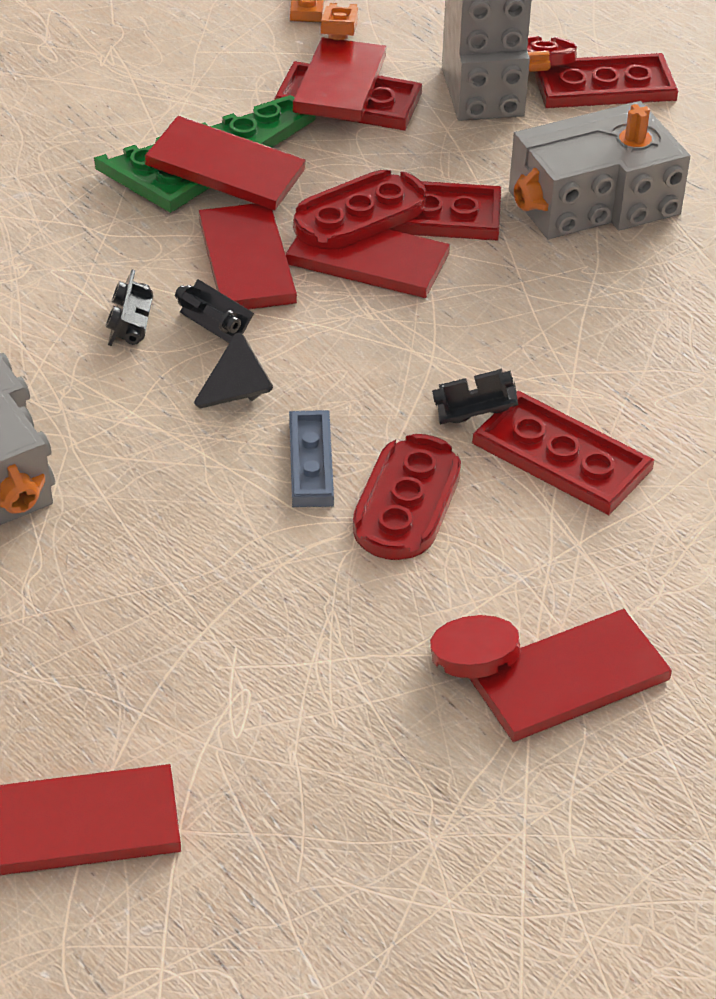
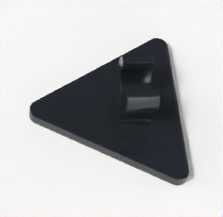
(235, 376)

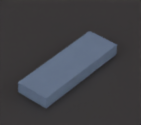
(311, 459)

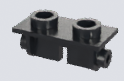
(213, 310)
(130, 315)
(458, 403)

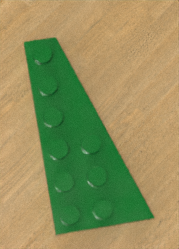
(266, 125)

